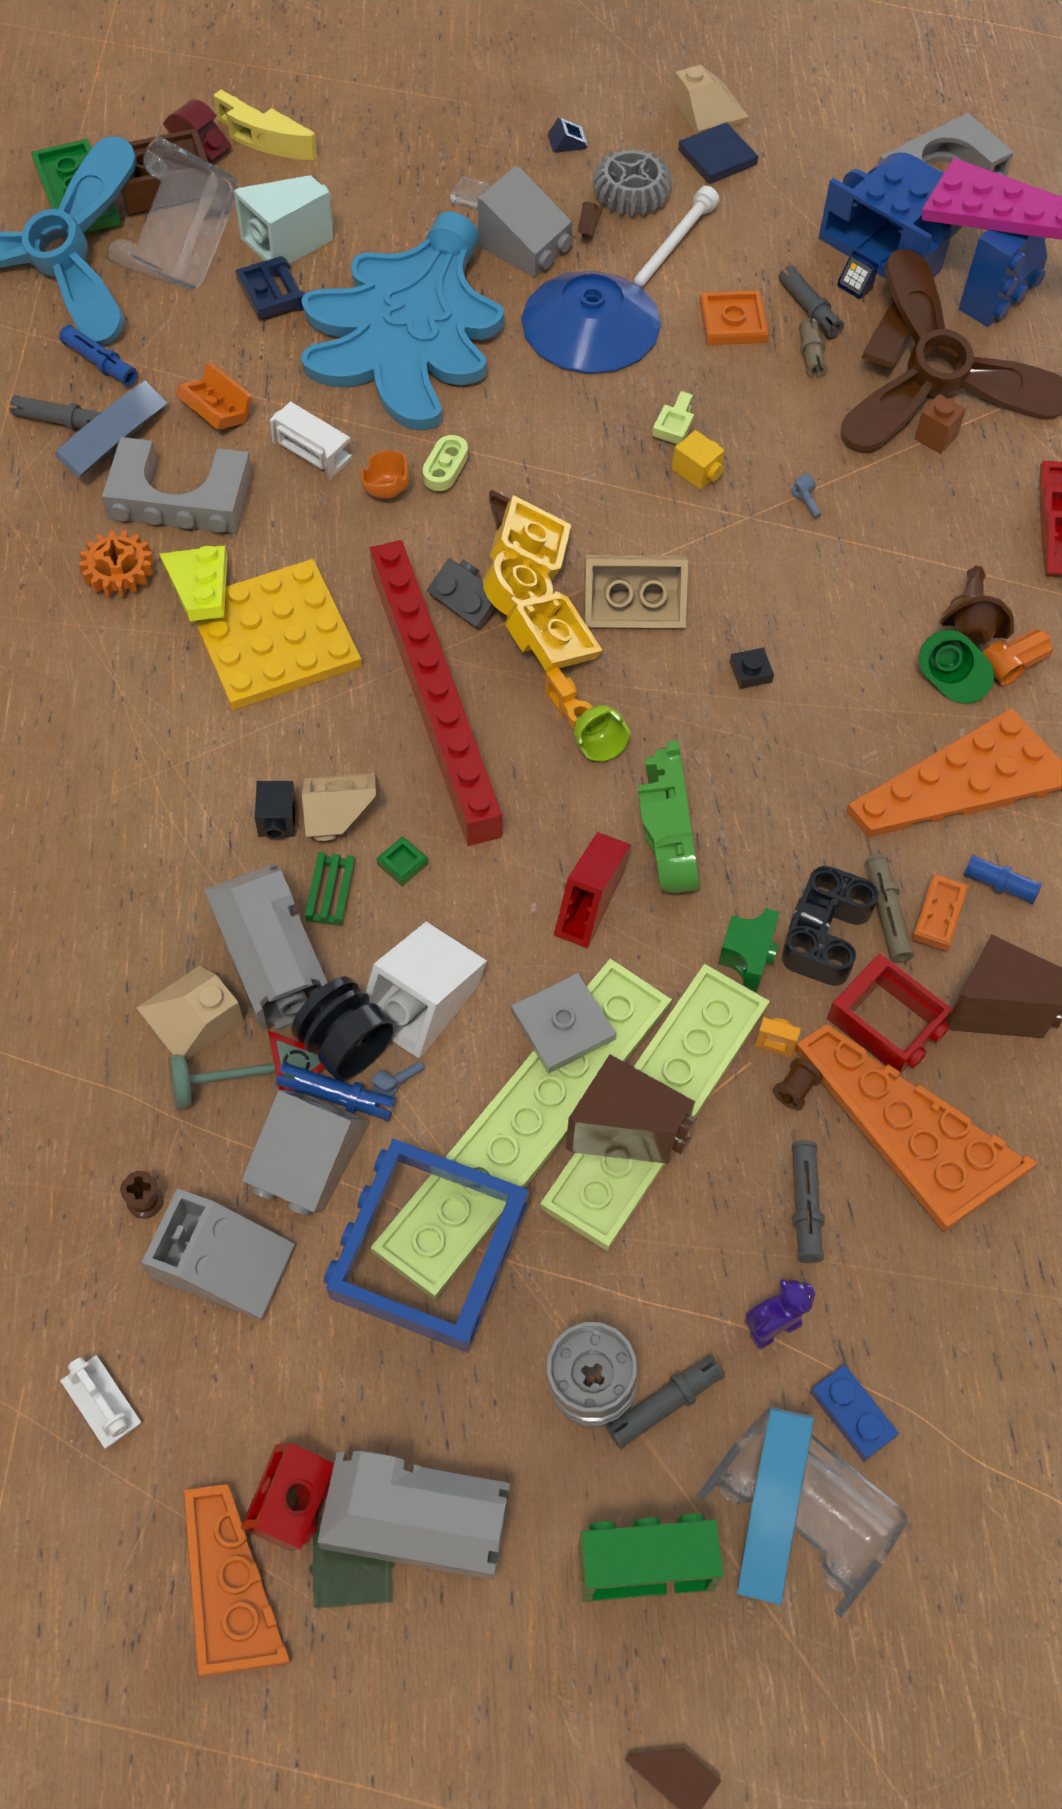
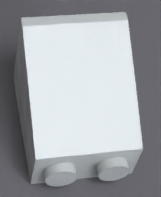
(424, 985)

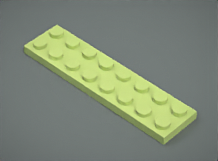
(686, 1054)

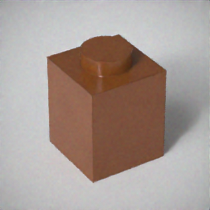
(939, 423)

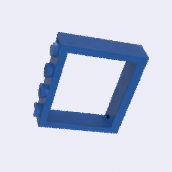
(459, 1335)

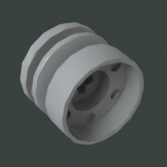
(588, 1351)

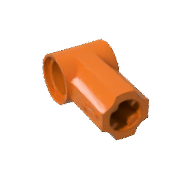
(1014, 657)

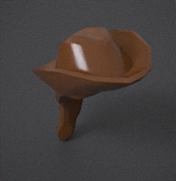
(976, 614)

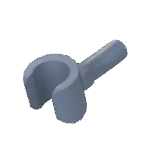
(802, 489)
(388, 1084)

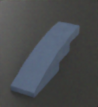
(102, 434)

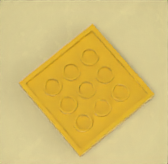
(277, 635)

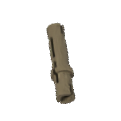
(898, 945)

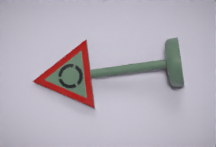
(281, 1049)

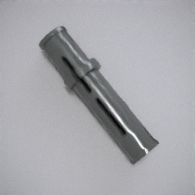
(817, 307)
(70, 415)
(808, 1244)
(668, 1399)

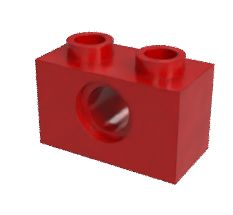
(269, 1513)

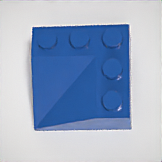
(1002, 274)

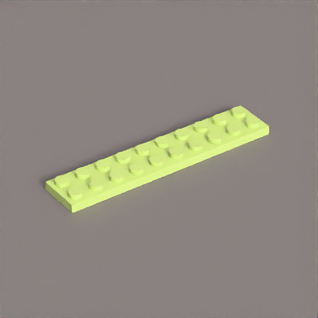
(512, 1141)

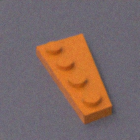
(229, 1605)

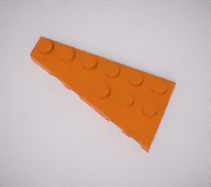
(971, 775)
(921, 1137)

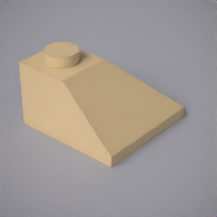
(705, 100)
(335, 802)
(192, 1012)

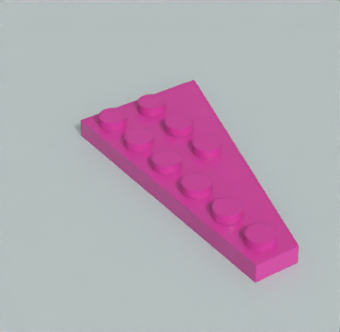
(993, 202)

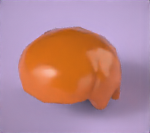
(386, 474)

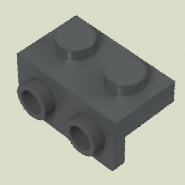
(462, 592)

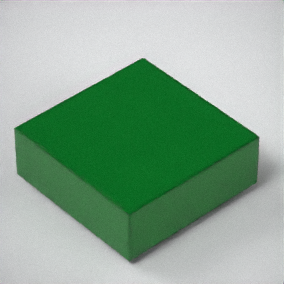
(402, 861)

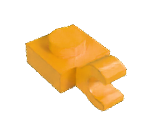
(562, 694)

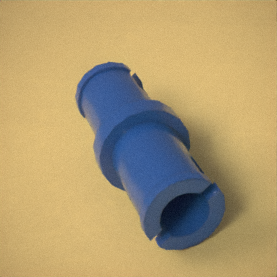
(1003, 879)

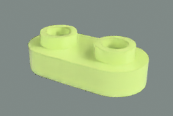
(445, 462)

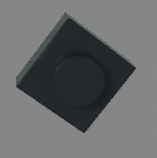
(751, 668)

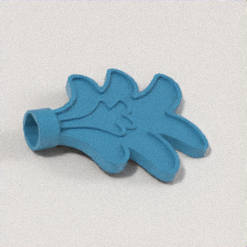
(405, 320)

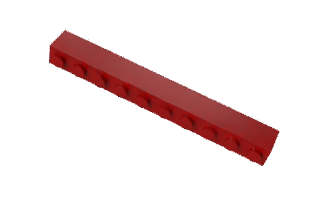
(436, 694)

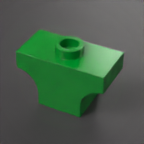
(750, 946)

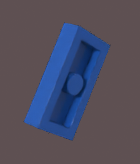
(854, 1413)

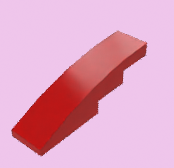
(1051, 515)

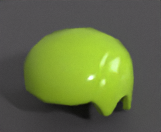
(601, 733)

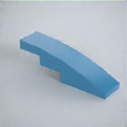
(775, 1505)

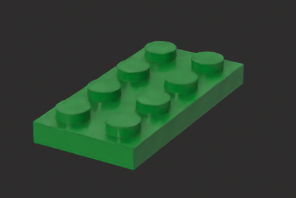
(55, 171)

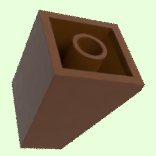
(1010, 994)
(630, 1116)

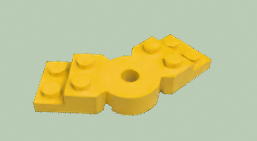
(518, 583)

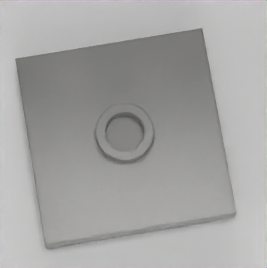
(563, 1022)

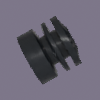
(343, 1028)

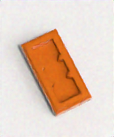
(940, 912)

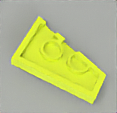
(199, 580)

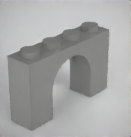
(960, 139)
(211, 507)

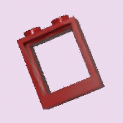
(907, 991)

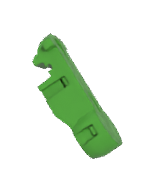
(668, 820)

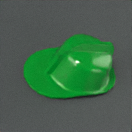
(956, 666)

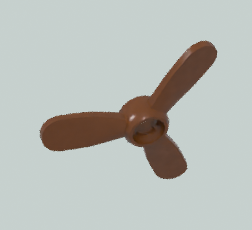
(1001, 382)

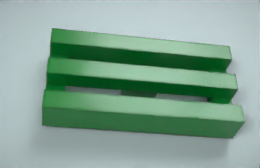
(334, 863)

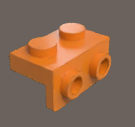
(216, 398)

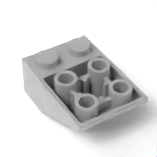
(217, 1255)

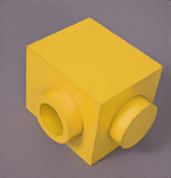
(698, 459)

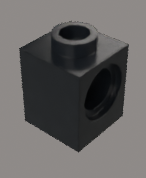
(275, 809)

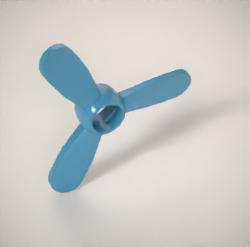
(86, 198)

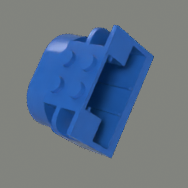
(884, 212)

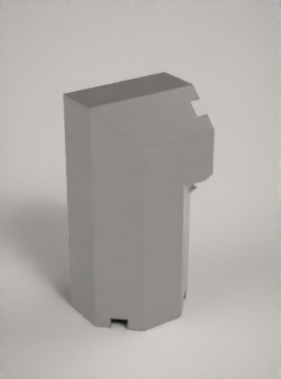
(266, 944)
(414, 1517)

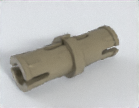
(812, 348)

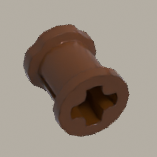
(797, 1084)
(131, 1191)

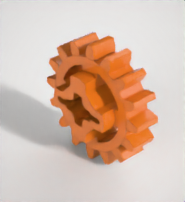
(132, 566)

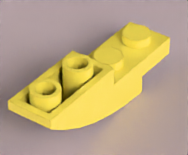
(264, 132)

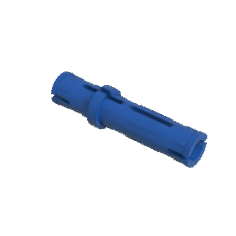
(106, 360)
(336, 1091)

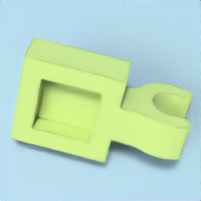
(675, 421)

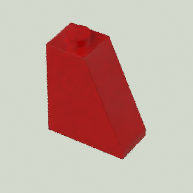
(591, 889)

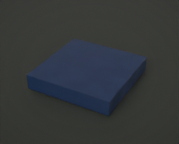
(718, 152)

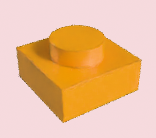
(778, 1036)

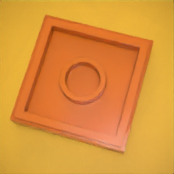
(733, 317)

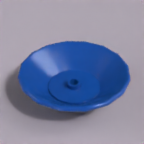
(591, 322)

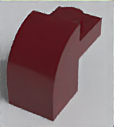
(199, 116)

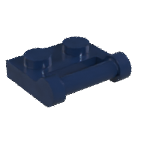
(263, 291)

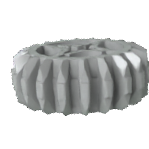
(632, 182)

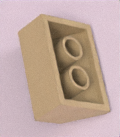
(635, 591)

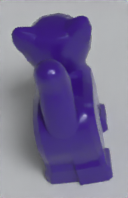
(780, 1312)

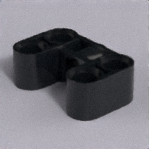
(814, 917)

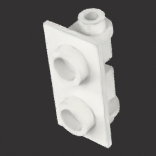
(100, 1400)

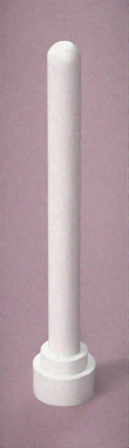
(703, 202)

